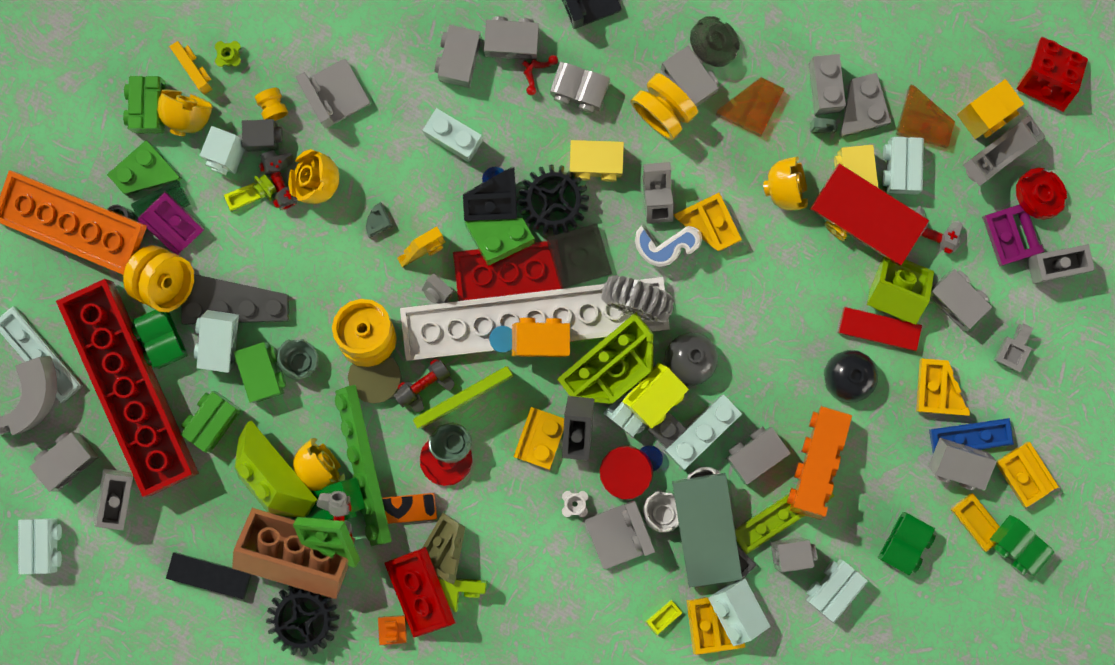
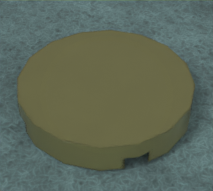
(376, 382)

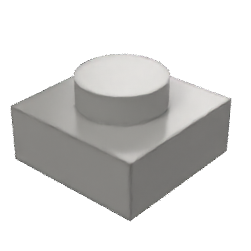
(436, 290)

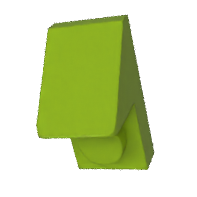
(470, 587)

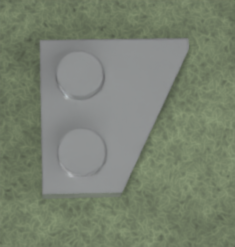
(864, 106)

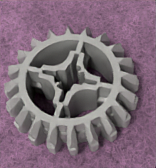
(636, 296)

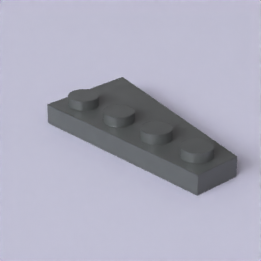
(224, 296)

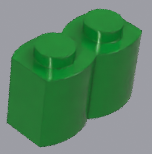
(159, 338)
(907, 543)
(1021, 545)

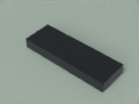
(208, 575)

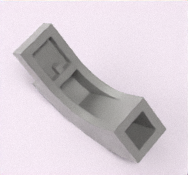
(1003, 151)
(37, 397)

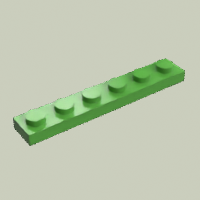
(363, 465)

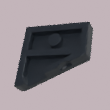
(492, 199)

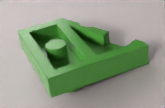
(142, 170)
(499, 237)

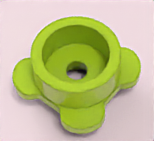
(231, 60)
(264, 187)

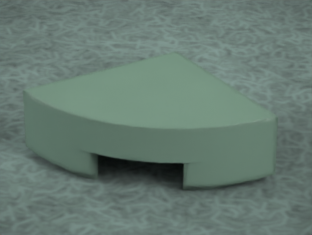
(822, 125)
(377, 221)

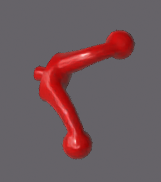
(531, 90)

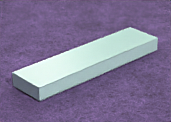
(31, 345)

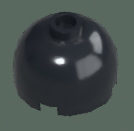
(851, 376)

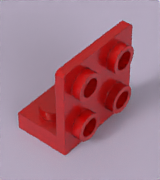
(1053, 74)

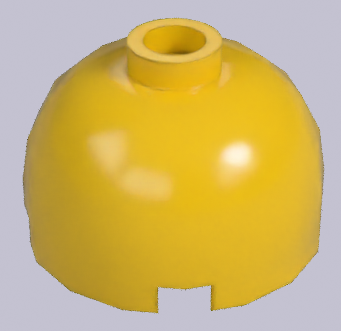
(183, 113)
(314, 178)
(786, 184)
(316, 466)

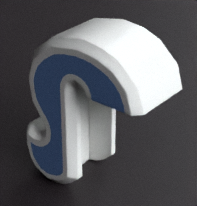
(668, 251)

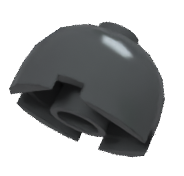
(691, 358)

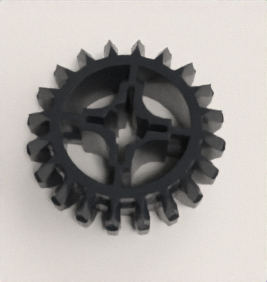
(533, 187)
(306, 631)

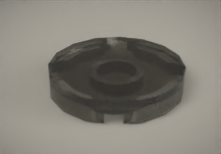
(714, 41)

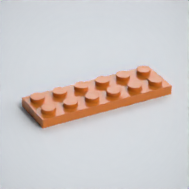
(69, 222)

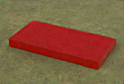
(869, 214)
(519, 273)

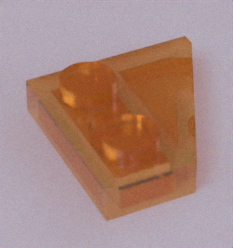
(752, 106)
(924, 119)

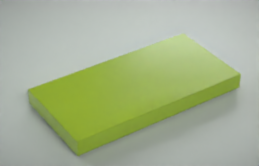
(462, 398)

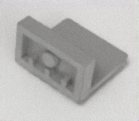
(334, 93)
(619, 535)

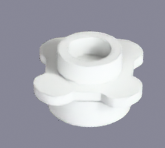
(569, 498)

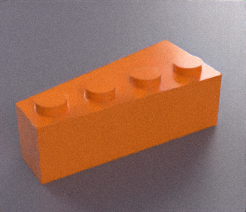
(820, 463)

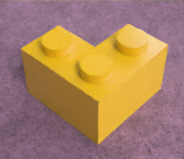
(987, 112)

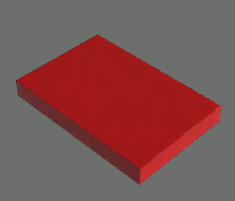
(419, 592)

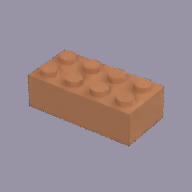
(274, 552)

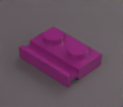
(171, 223)

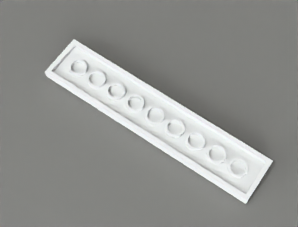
(467, 324)

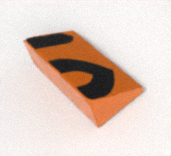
(410, 508)

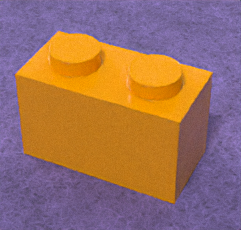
(540, 339)

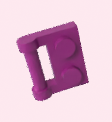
(1006, 238)

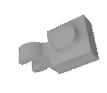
(1013, 351)

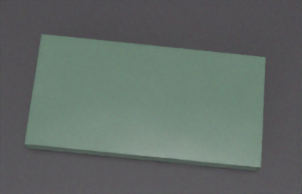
(707, 530)

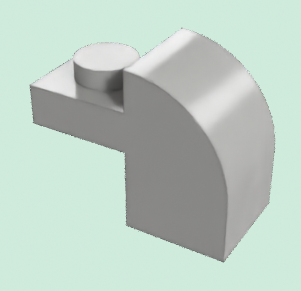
(657, 192)

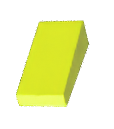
(241, 197)
(663, 617)

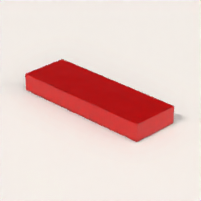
(879, 329)

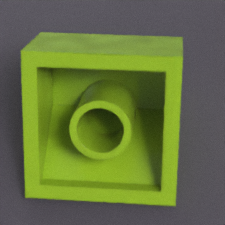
(901, 289)

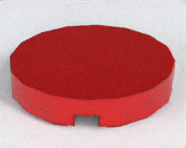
(1041, 193)
(441, 472)
(626, 472)

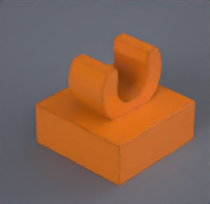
(392, 629)

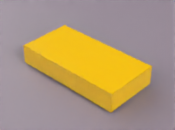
(976, 521)

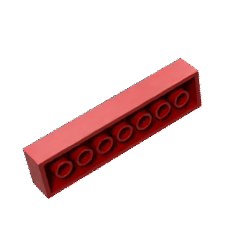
(127, 387)

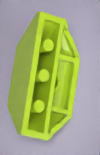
(613, 364)
(270, 476)

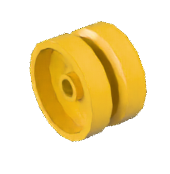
(664, 106)
(158, 278)
(364, 332)

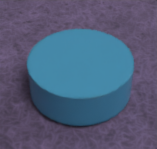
(501, 339)

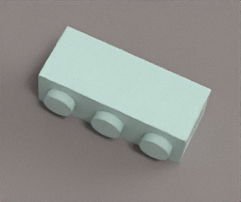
(702, 432)

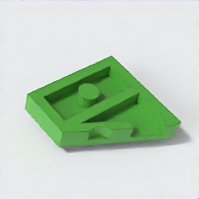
(328, 537)

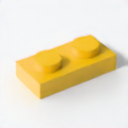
(186, 58)

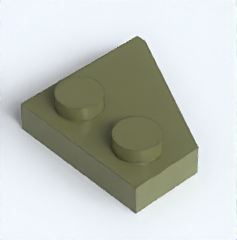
(445, 547)

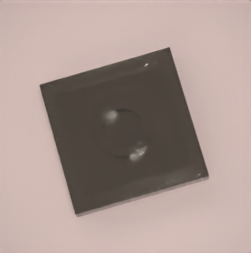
(579, 256)

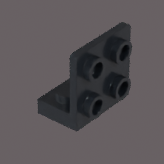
(588, 11)

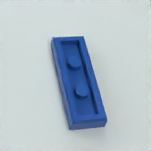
(976, 435)

